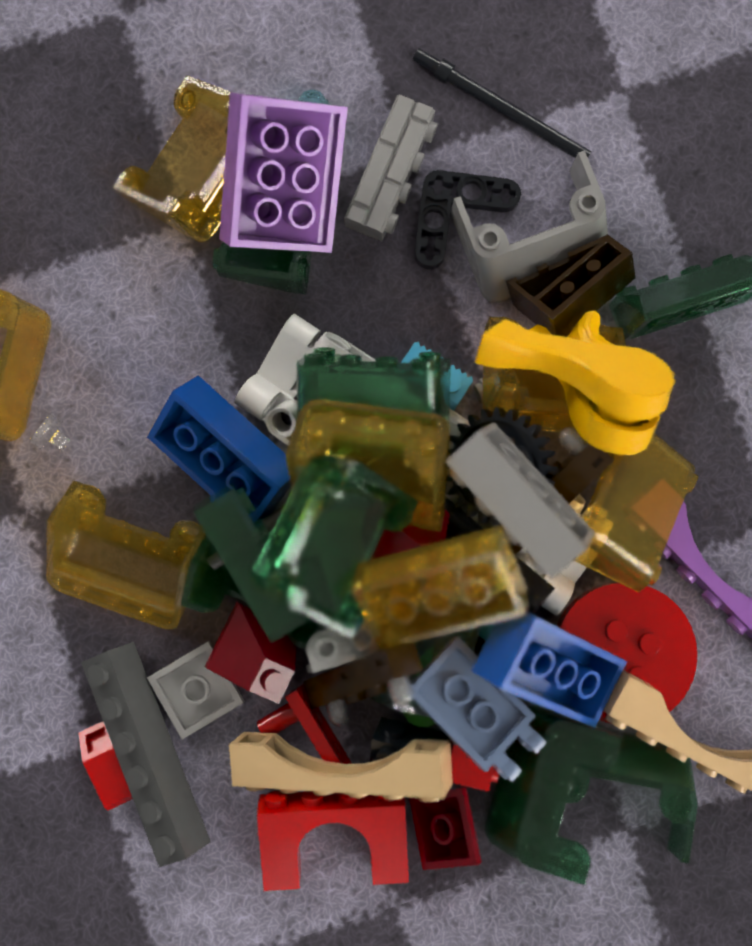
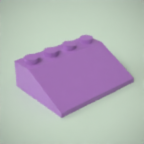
(281, 173)

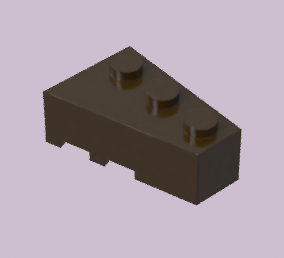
(568, 289)

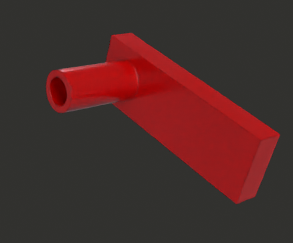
(312, 721)

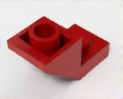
(103, 766)

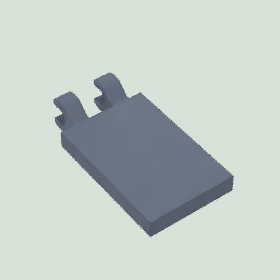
(473, 710)

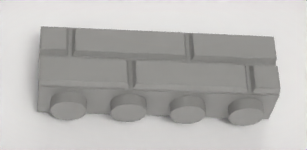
(390, 168)

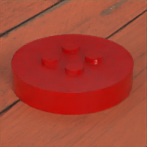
(640, 629)

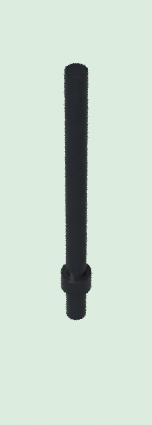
(446, 71)

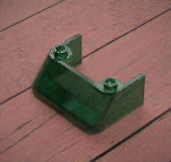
(652, 768)

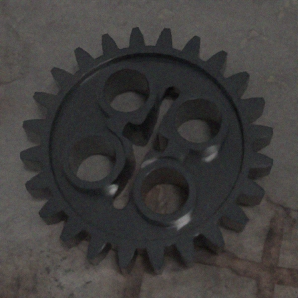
(525, 440)

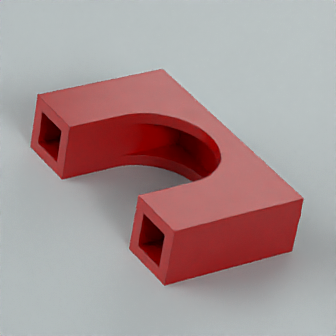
(288, 817)

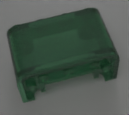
(410, 386)

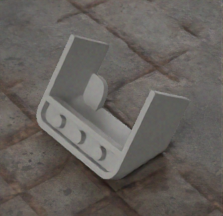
(497, 261)

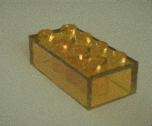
(440, 588)

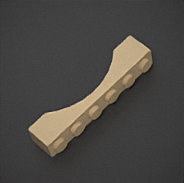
(644, 709)
(270, 762)

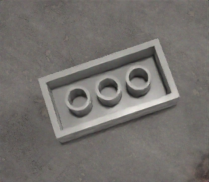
(520, 500)

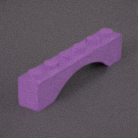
(695, 569)

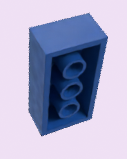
(220, 446)
(549, 667)

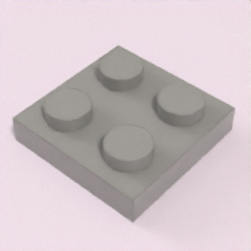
(193, 693)

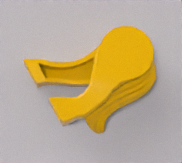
(608, 388)

